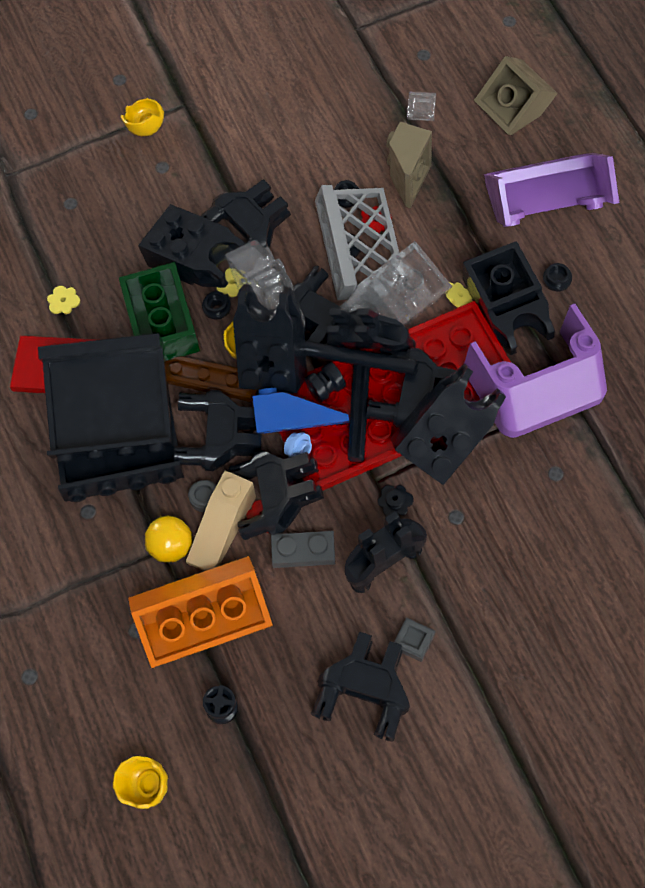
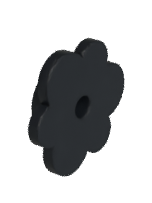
(403, 500)

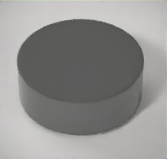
(200, 494)

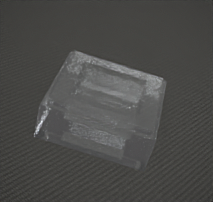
(421, 106)

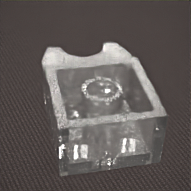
(257, 267)
(401, 287)

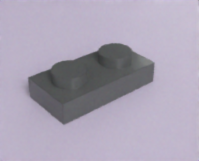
(303, 549)

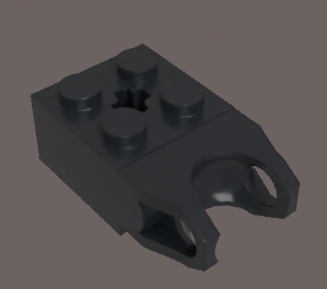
(192, 243)
(508, 293)
(269, 343)
(452, 418)

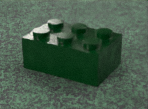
(159, 306)

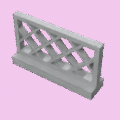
(336, 238)

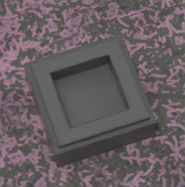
(415, 639)

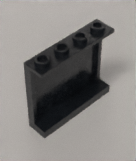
(106, 397)
(117, 473)

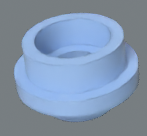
(297, 444)

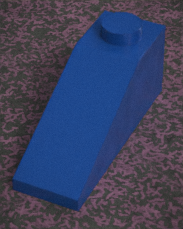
(287, 412)

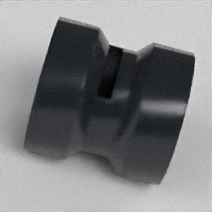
(325, 382)

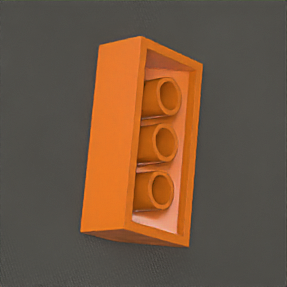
(200, 612)

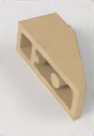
(220, 521)

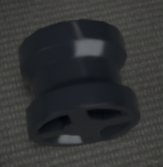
(220, 697)

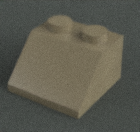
(515, 95)
(409, 159)

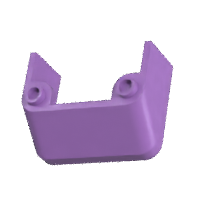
(552, 185)
(549, 393)

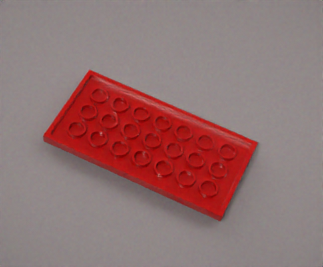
(446, 344)

